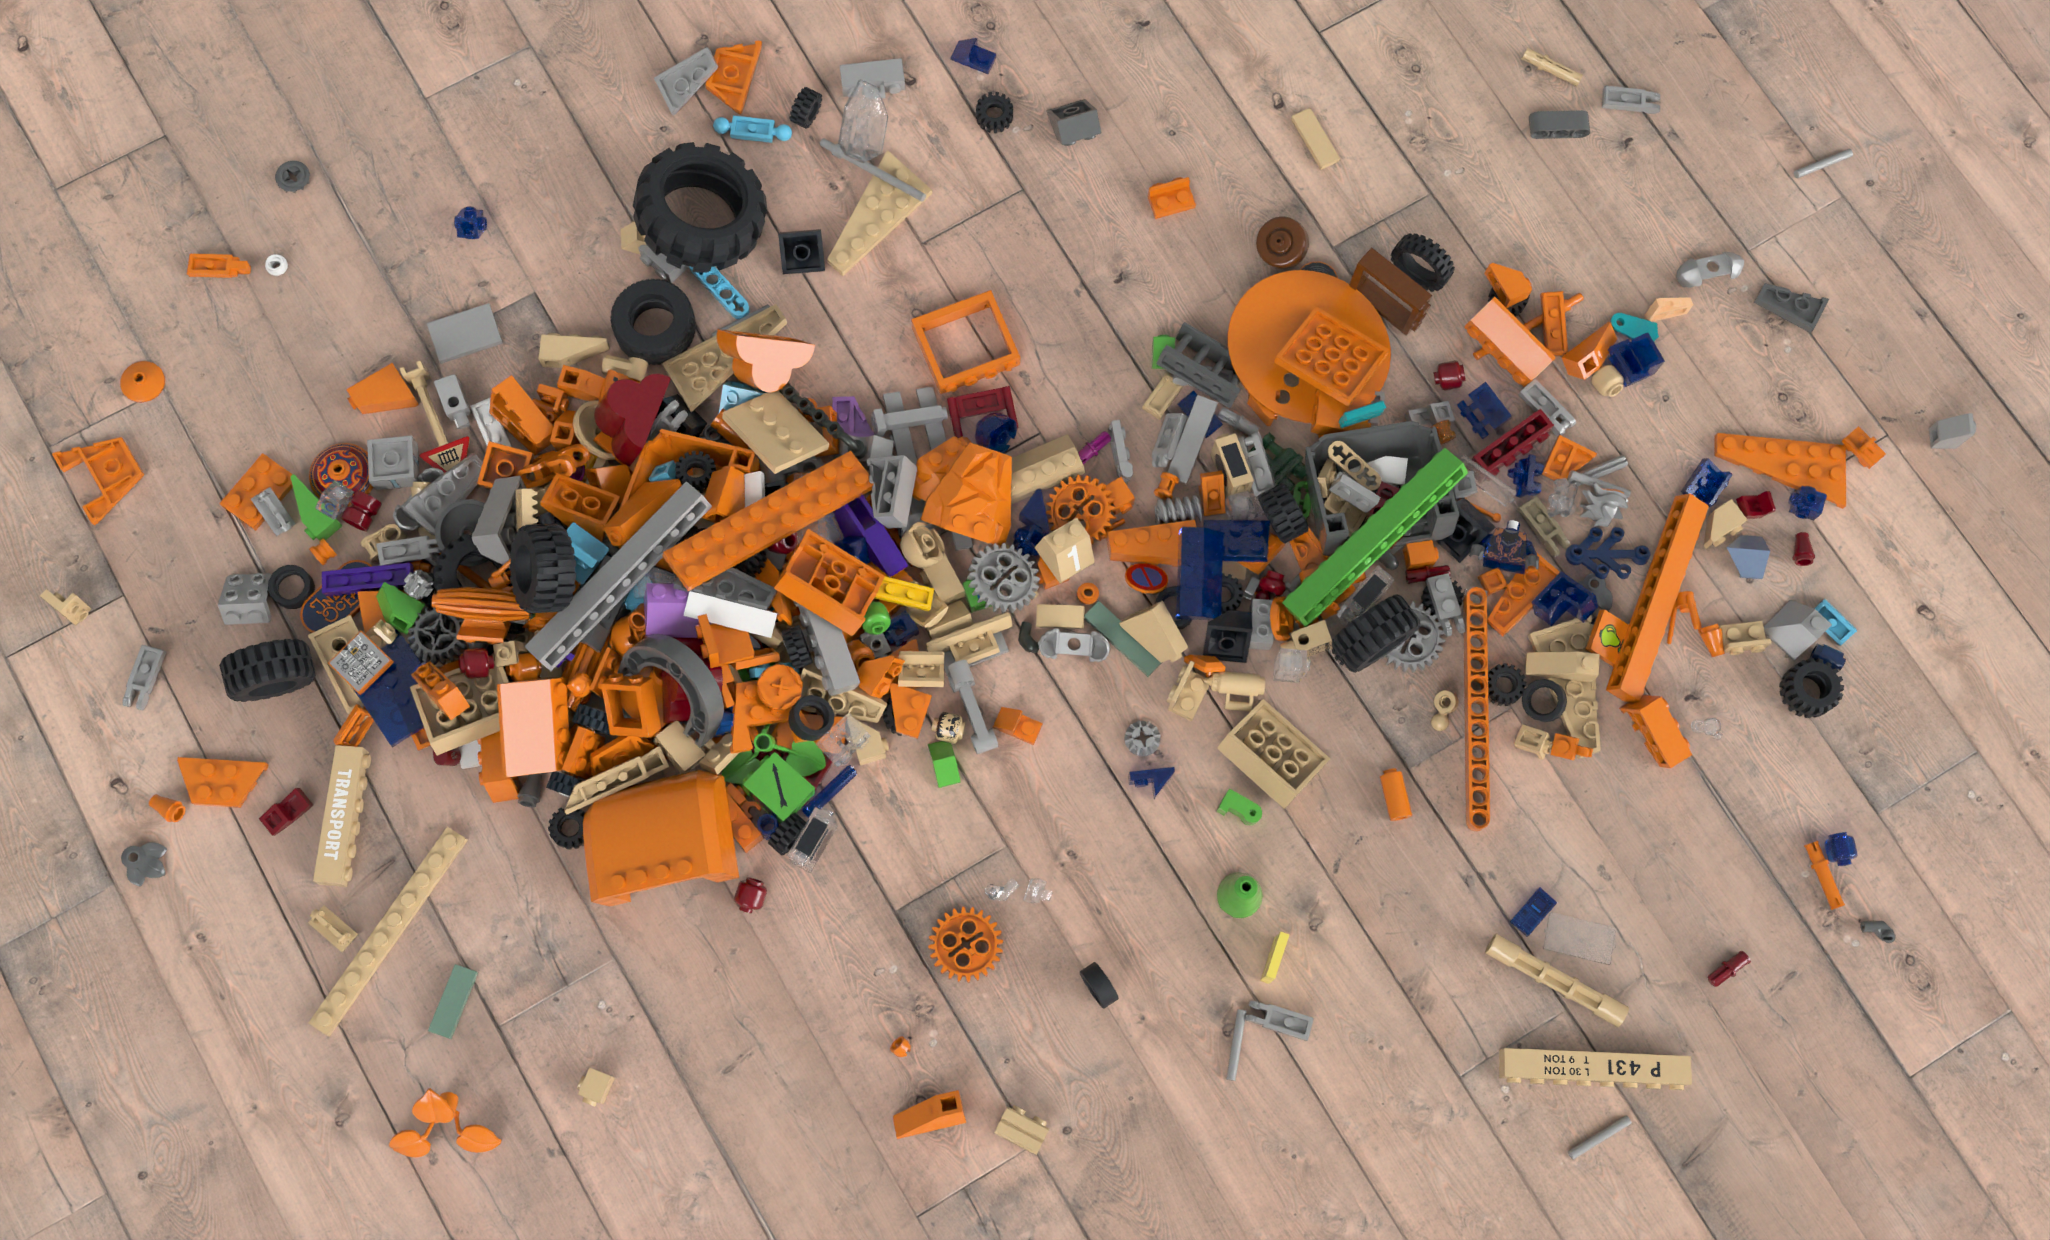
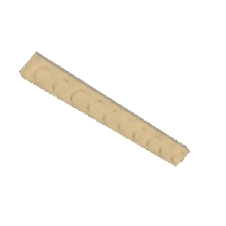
(387, 932)

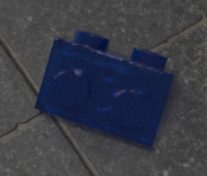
(1707, 482)

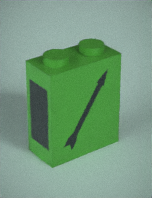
(778, 787)

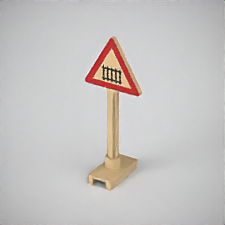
(446, 454)

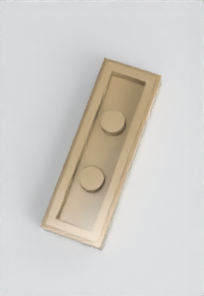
(1315, 138)

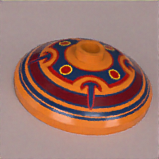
(353, 473)

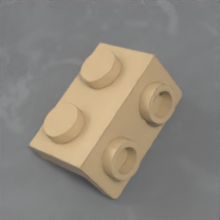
(921, 669)

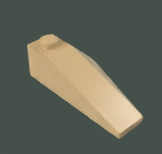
(855, 702)

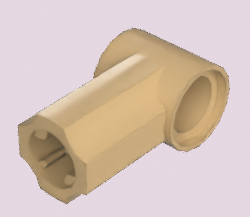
(632, 367)

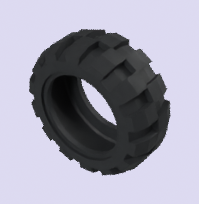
(705, 169)

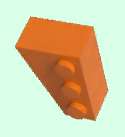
(520, 415)

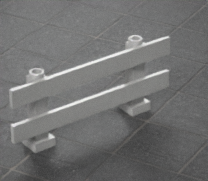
(899, 421)

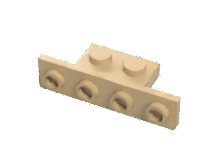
(974, 641)

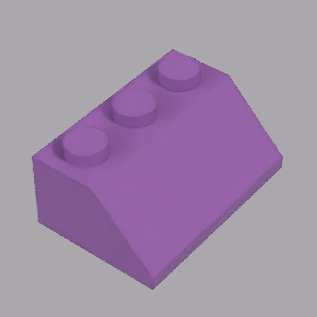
(665, 611)

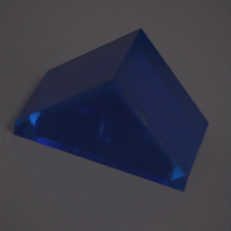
(1035, 512)

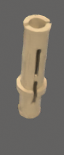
(1556, 69)

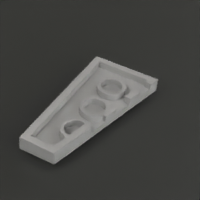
(444, 491)

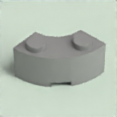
(876, 448)

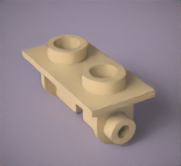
(332, 928)

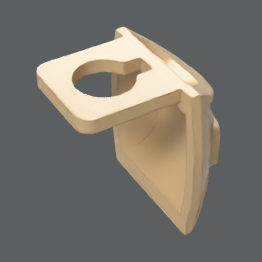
(931, 617)

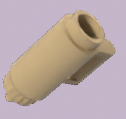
(1237, 684)

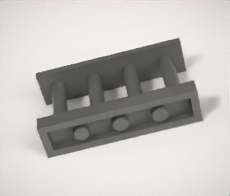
(1193, 372)

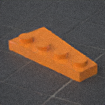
(1519, 594)

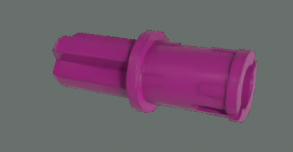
(1094, 446)

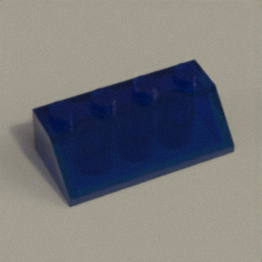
(1199, 573)

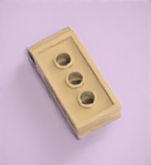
(326, 644)

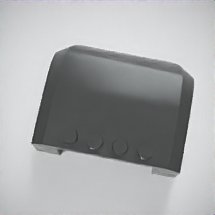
(1371, 443)

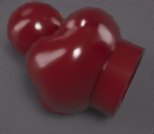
(1271, 583)

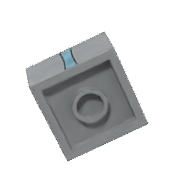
(393, 462)

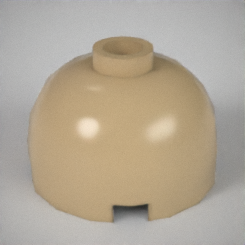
(921, 546)

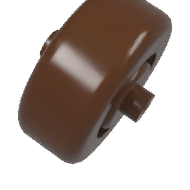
(1282, 242)

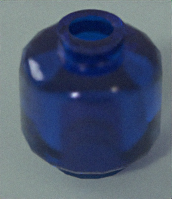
(1841, 849)

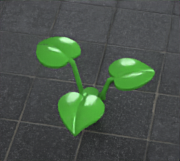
(803, 757)

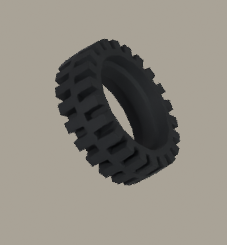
(1430, 253)

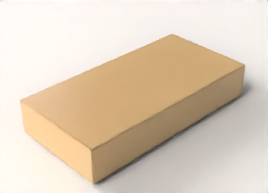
(1162, 397)

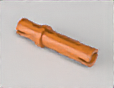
(1824, 875)

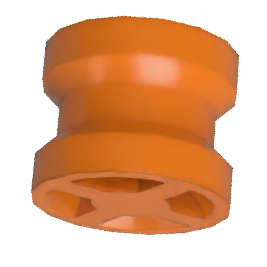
(323, 551)

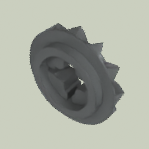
(296, 168)

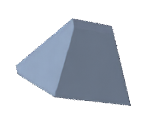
(1750, 556)

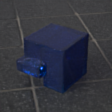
(1636, 358)

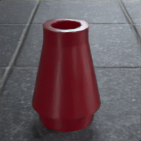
(1803, 551)

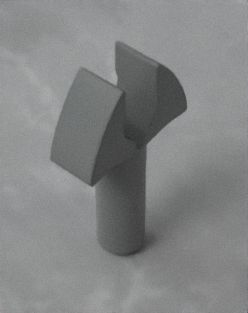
(1252, 585)

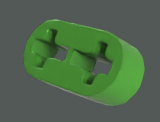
(1306, 503)

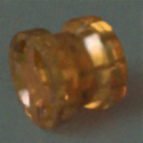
(1444, 431)

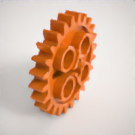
(1067, 497)
(978, 961)

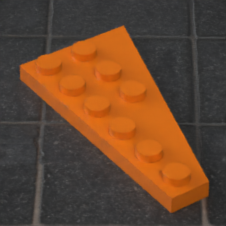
(1789, 462)

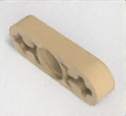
(1371, 472)

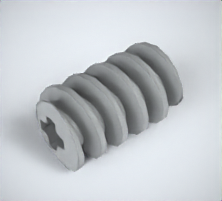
(1177, 509)

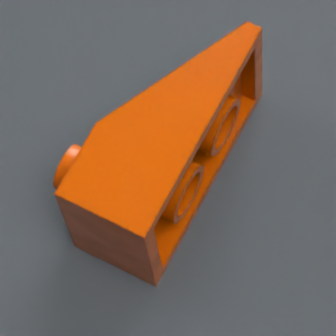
(580, 503)

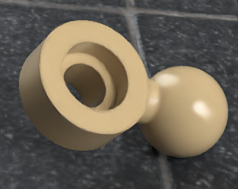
(1440, 721)

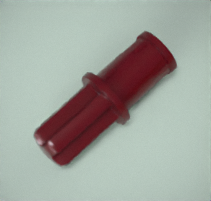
(1422, 574)
(1728, 968)

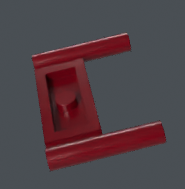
(979, 404)

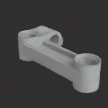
(962, 681)

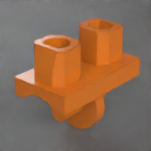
(1863, 447)

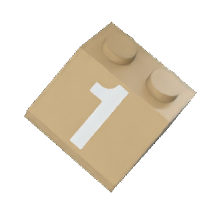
(1066, 550)

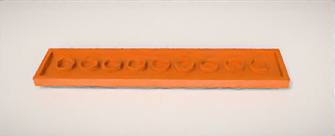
(768, 520)

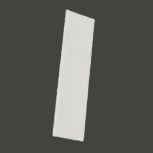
(731, 614)

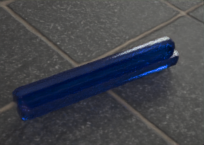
(830, 790)

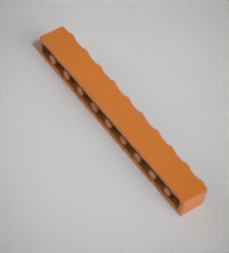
(1657, 598)

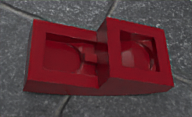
(286, 812)

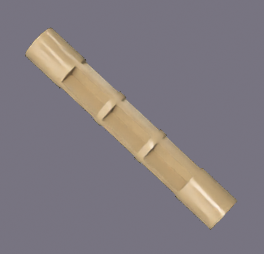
(1571, 988)

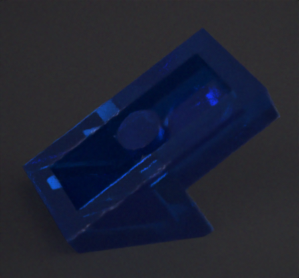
(971, 55)
(1156, 777)

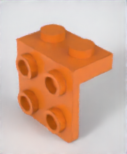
(723, 644)

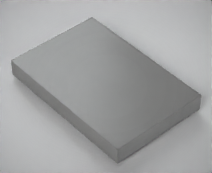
(464, 333)

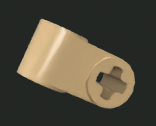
(381, 536)

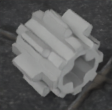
(418, 584)

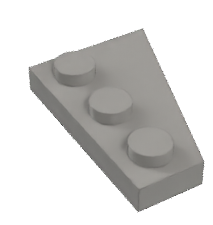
(685, 78)

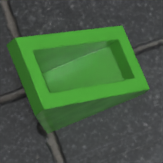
(944, 763)

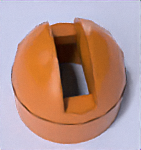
(900, 1046)

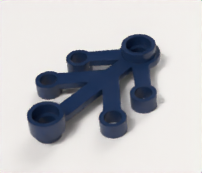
(1605, 555)

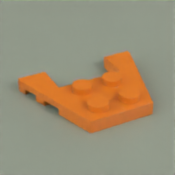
(112, 469)
(752, 712)

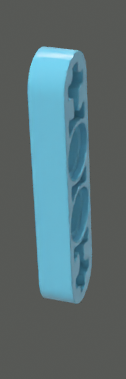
(723, 284)

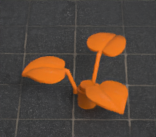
(435, 1109)

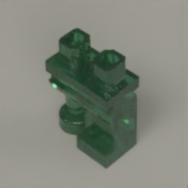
(1285, 463)

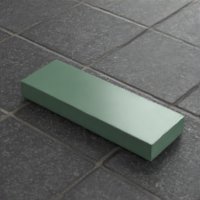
(453, 1001)

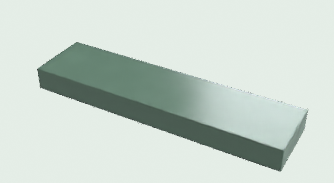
(1108, 625)

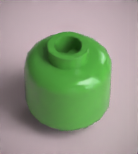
(876, 619)

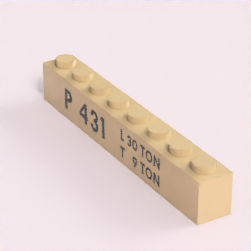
(1595, 1067)

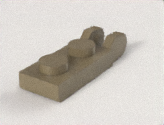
(1544, 527)

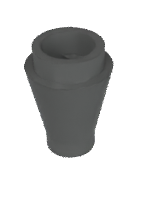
(530, 791)

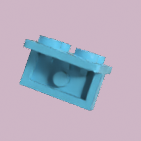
(587, 551)

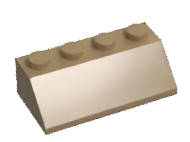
(1044, 468)

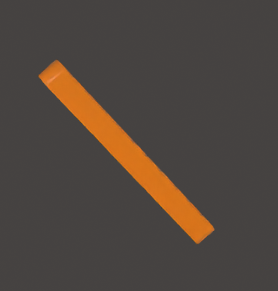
(1471, 718)

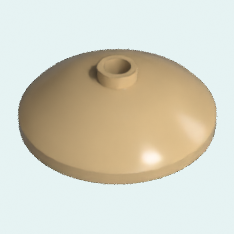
(587, 429)

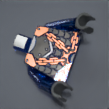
(1507, 549)

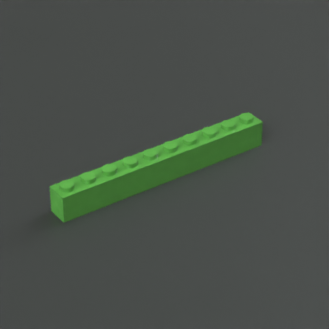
(1375, 537)

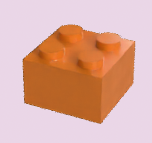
(502, 462)

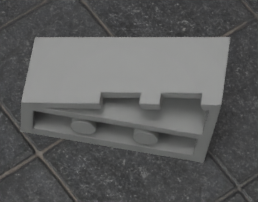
(892, 490)

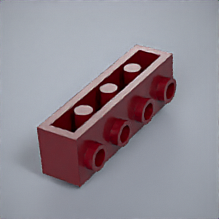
(1514, 442)

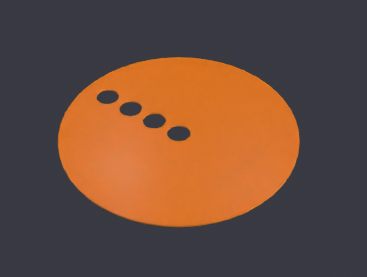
(1270, 317)

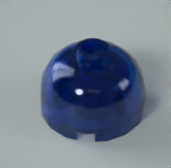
(995, 431)

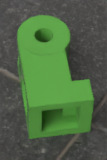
(1240, 806)

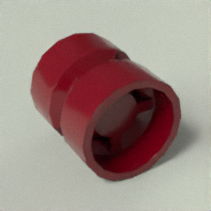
(361, 510)

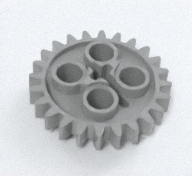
(1018, 592)
(1427, 644)

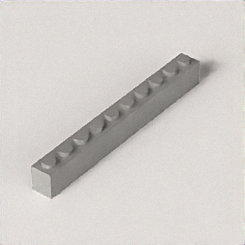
(618, 576)

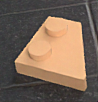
(1668, 307)

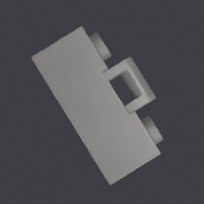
(884, 74)

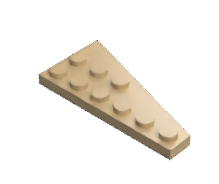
(706, 367)

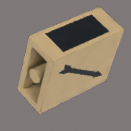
(1229, 458)

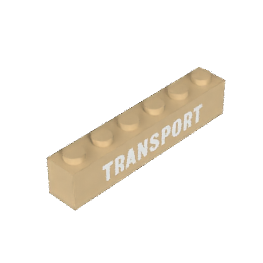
(341, 816)

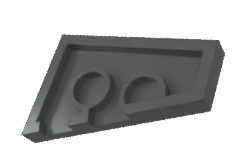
(1796, 308)

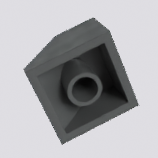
(1074, 122)

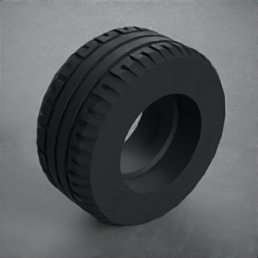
(649, 295)

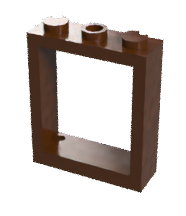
(1399, 284)

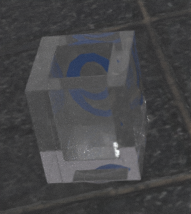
(334, 499)

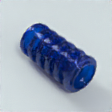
(763, 821)

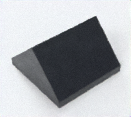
(801, 251)

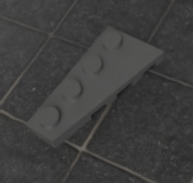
(735, 587)

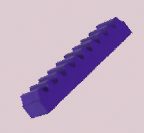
(364, 579)

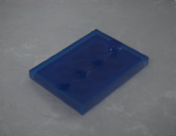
(390, 696)

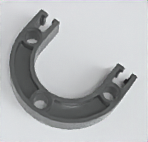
(689, 672)

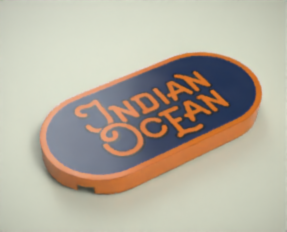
(323, 610)

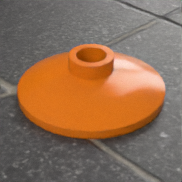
(148, 387)

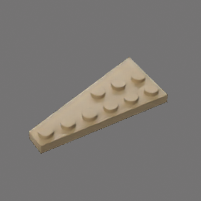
(876, 214)
(1581, 706)

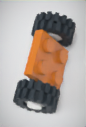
(583, 744)

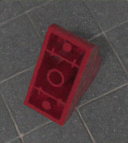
(629, 413)
(675, 702)

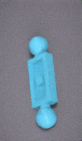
(752, 129)

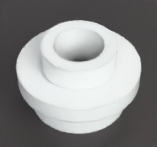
(272, 261)

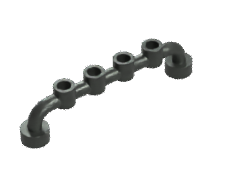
(792, 395)

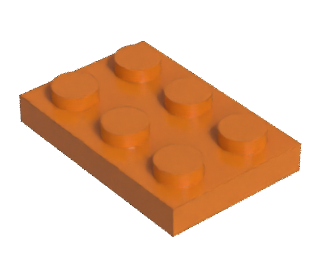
(259, 477)

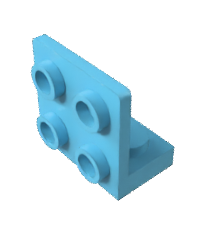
(737, 393)

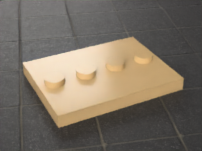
(775, 431)

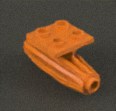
(484, 610)
(595, 664)

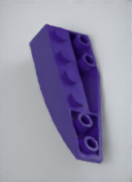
(858, 520)

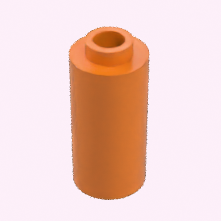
(1395, 795)

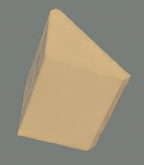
(955, 618)

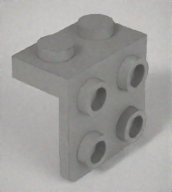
(245, 599)

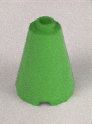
(1239, 895)

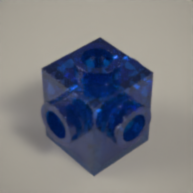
(470, 223)
(1807, 503)
(1027, 539)

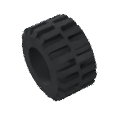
(1283, 513)
(1823, 676)

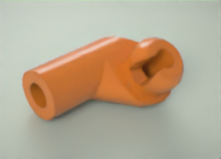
(546, 409)

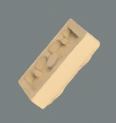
(71, 608)
(1744, 637)

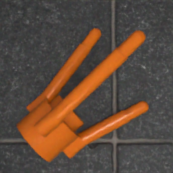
(500, 579)
(1686, 604)

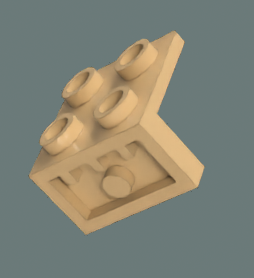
(1189, 693)

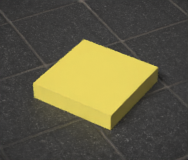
(1274, 958)

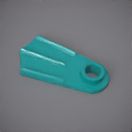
(1634, 326)

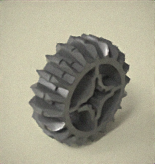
(437, 653)

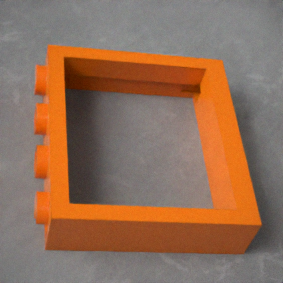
(952, 313)

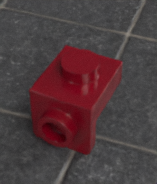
(1756, 505)

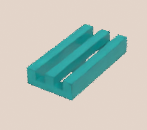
(1362, 414)

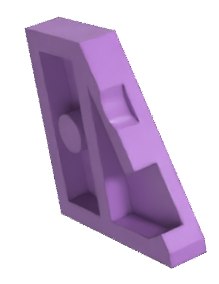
(851, 417)

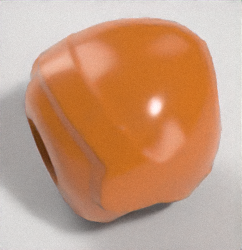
(580, 684)

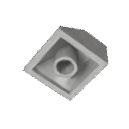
(1796, 628)

